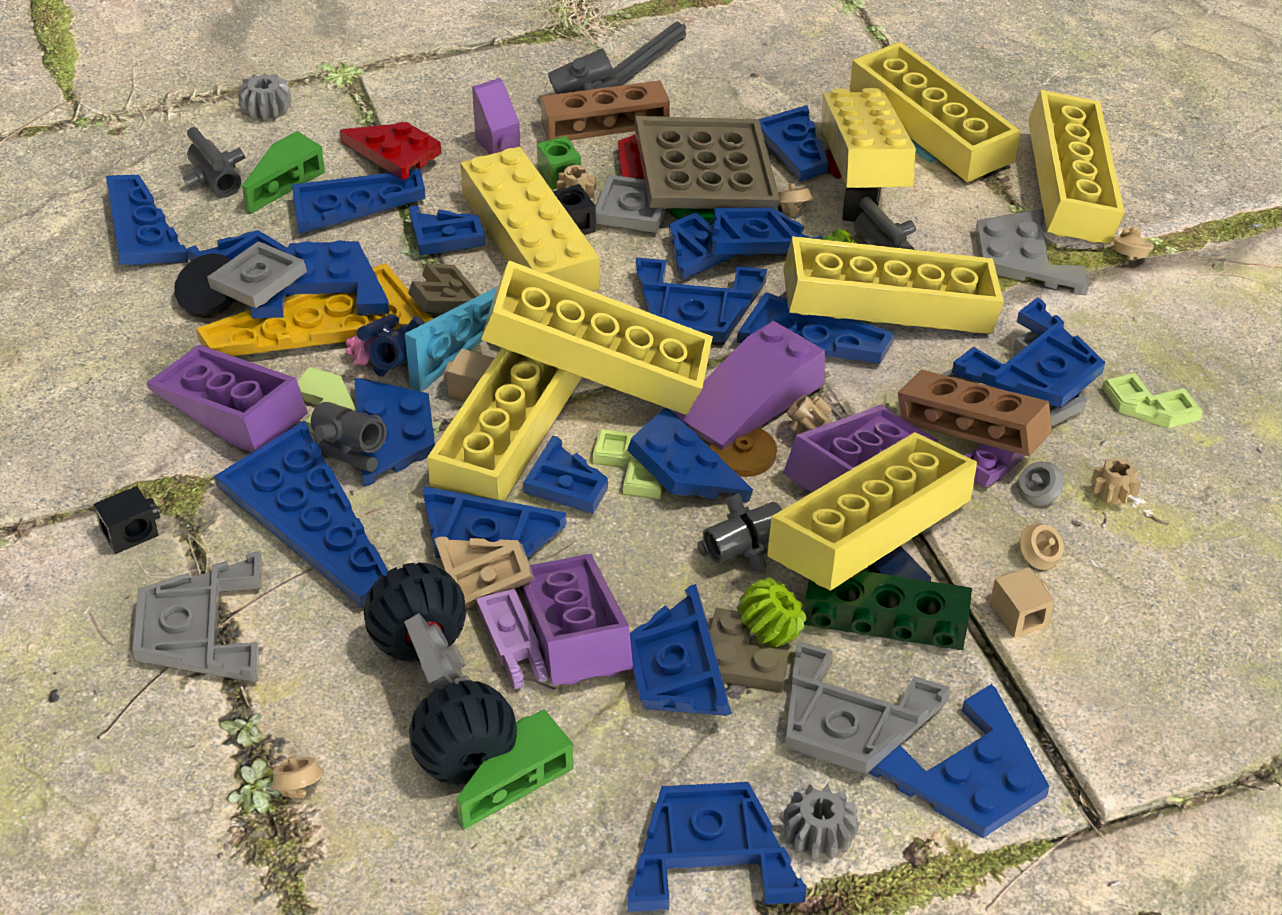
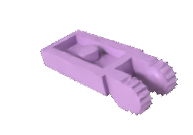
(511, 635)

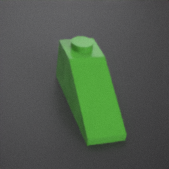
(285, 163)
(538, 757)

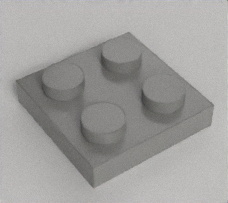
(626, 205)
(257, 274)

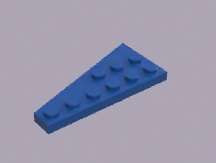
(306, 508)

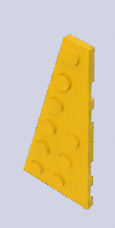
(308, 320)

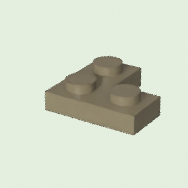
(444, 289)
(742, 662)

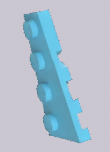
(442, 338)

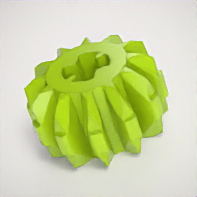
(771, 612)

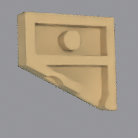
(484, 566)

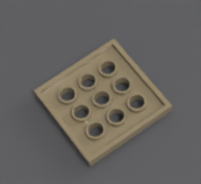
(694, 191)

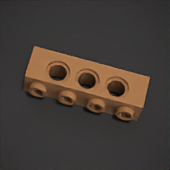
(602, 110)
(976, 412)

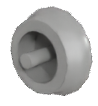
(1041, 483)

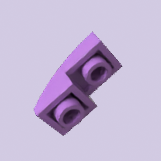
(992, 463)

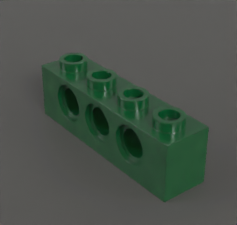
(892, 609)

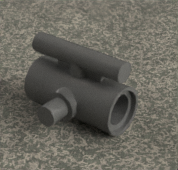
(584, 74)
(212, 165)
(878, 229)
(350, 432)
(741, 534)

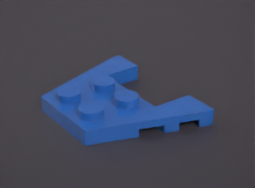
(330, 269)
(699, 307)
(1048, 368)
(983, 781)
(711, 828)

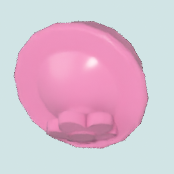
(359, 350)

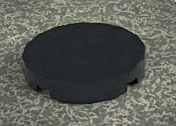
(193, 288)

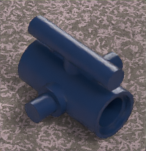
(389, 346)

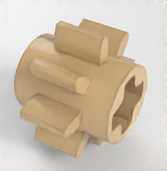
(577, 175)
(808, 414)
(1116, 481)

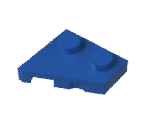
(445, 231)
(692, 245)
(565, 479)

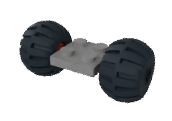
(463, 721)

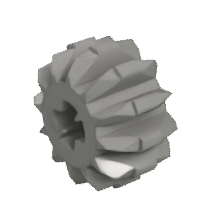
(264, 96)
(820, 821)

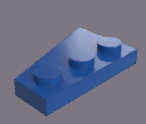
(794, 142)

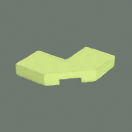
(322, 386)
(1165, 409)
(612, 451)

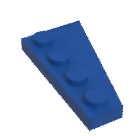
(344, 199)
(139, 226)
(837, 337)

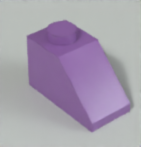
(495, 117)

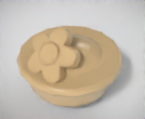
(793, 198)
(1131, 244)
(1041, 545)
(294, 775)

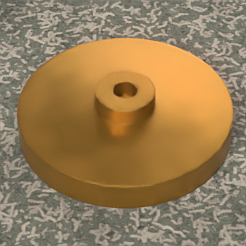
(749, 453)

